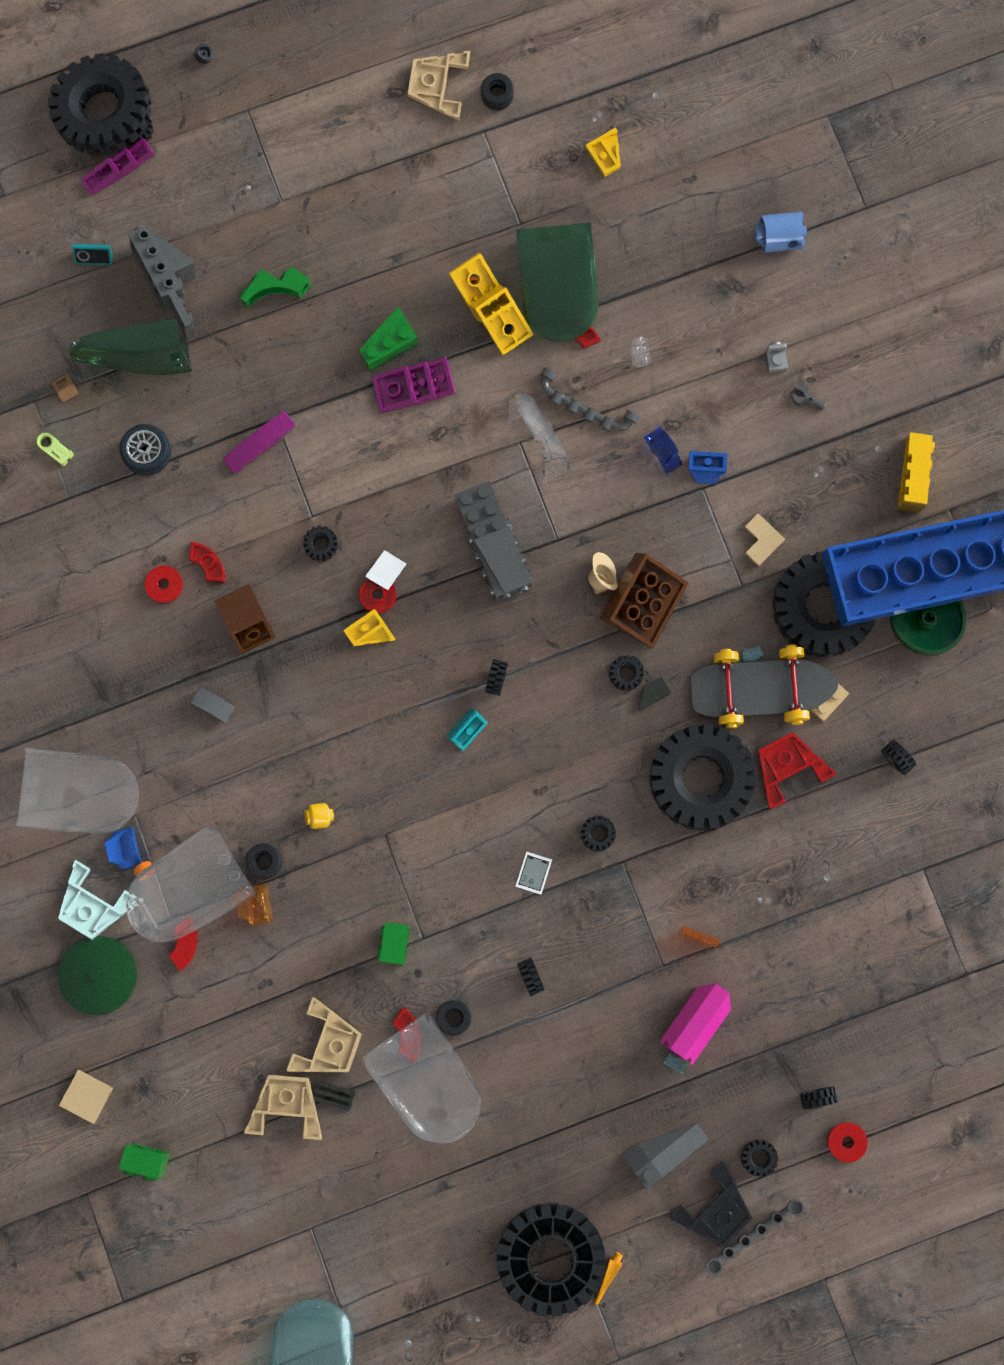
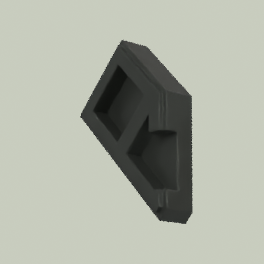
(654, 692)

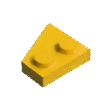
(605, 152)
(368, 630)

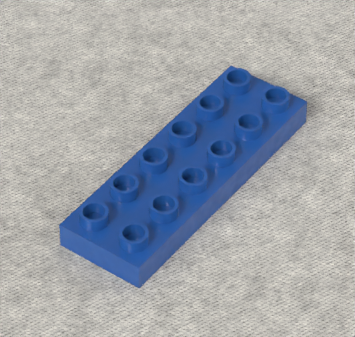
(917, 568)

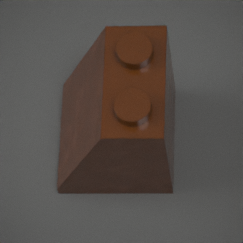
(244, 619)

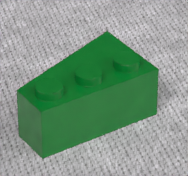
(388, 341)

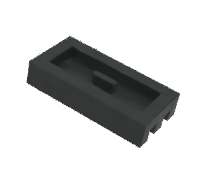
(317, 1090)

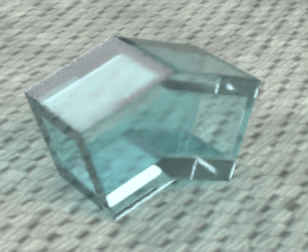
(752, 655)
(675, 1063)

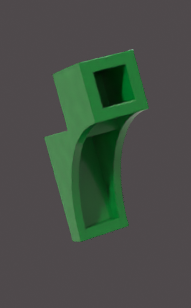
(263, 284)

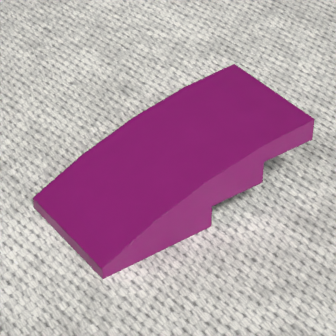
(413, 385)

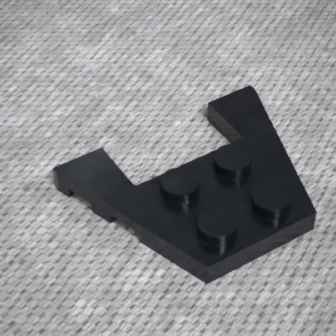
(723, 1216)

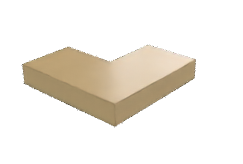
(767, 539)

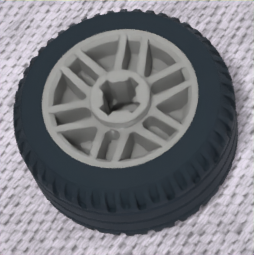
(157, 452)

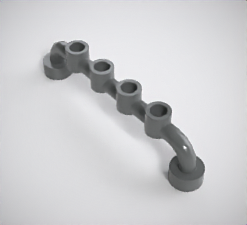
(589, 413)
(794, 1207)

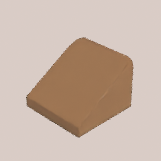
(65, 388)

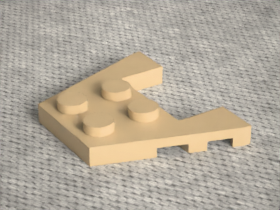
(430, 78)
(335, 1047)
(288, 1098)

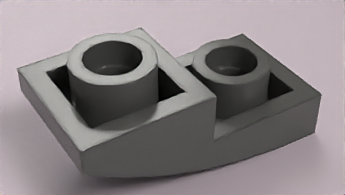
(212, 704)

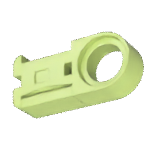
(55, 449)

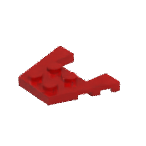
(785, 759)

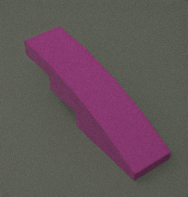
(118, 167)
(259, 441)

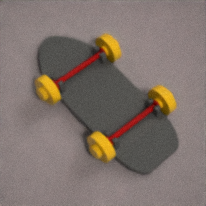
(761, 687)

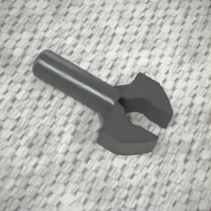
(806, 398)

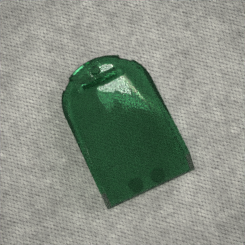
(558, 280)
(135, 349)

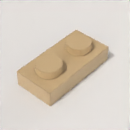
(830, 705)

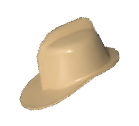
(603, 574)

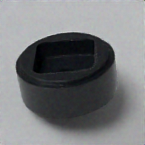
(203, 53)

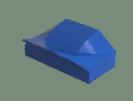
(707, 466)
(123, 849)

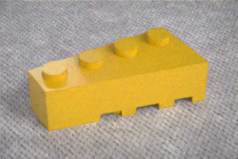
(915, 472)

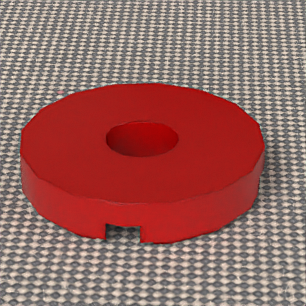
(166, 595)
(381, 605)
(858, 1137)

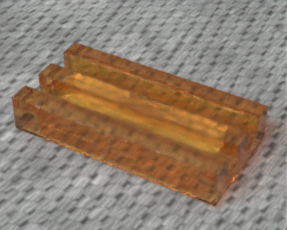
(700, 937)

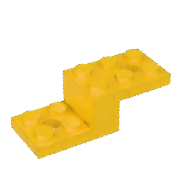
(490, 303)

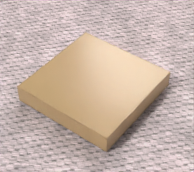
(86, 1096)

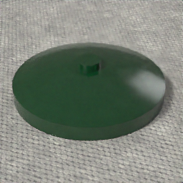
(930, 629)
(97, 975)

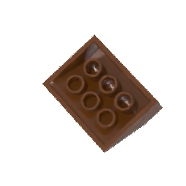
(644, 599)

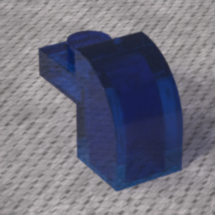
(664, 449)

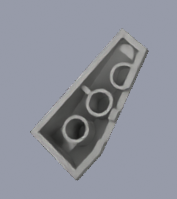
(660, 1155)

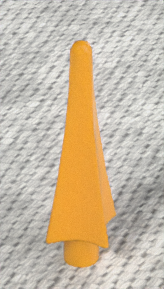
(612, 1269)

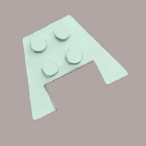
(84, 910)

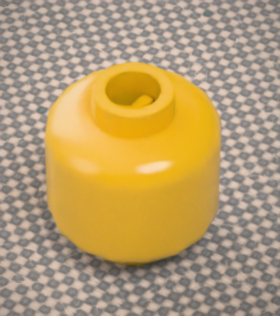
(318, 816)

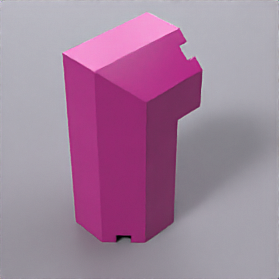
(697, 1021)

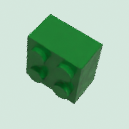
(394, 943)
(144, 1161)

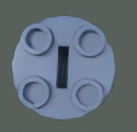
(781, 232)

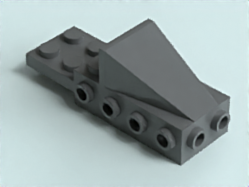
(165, 271)
(493, 542)

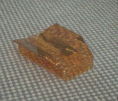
(257, 908)

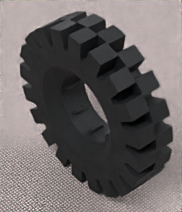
(88, 80)
(799, 625)
(715, 745)
(550, 1296)

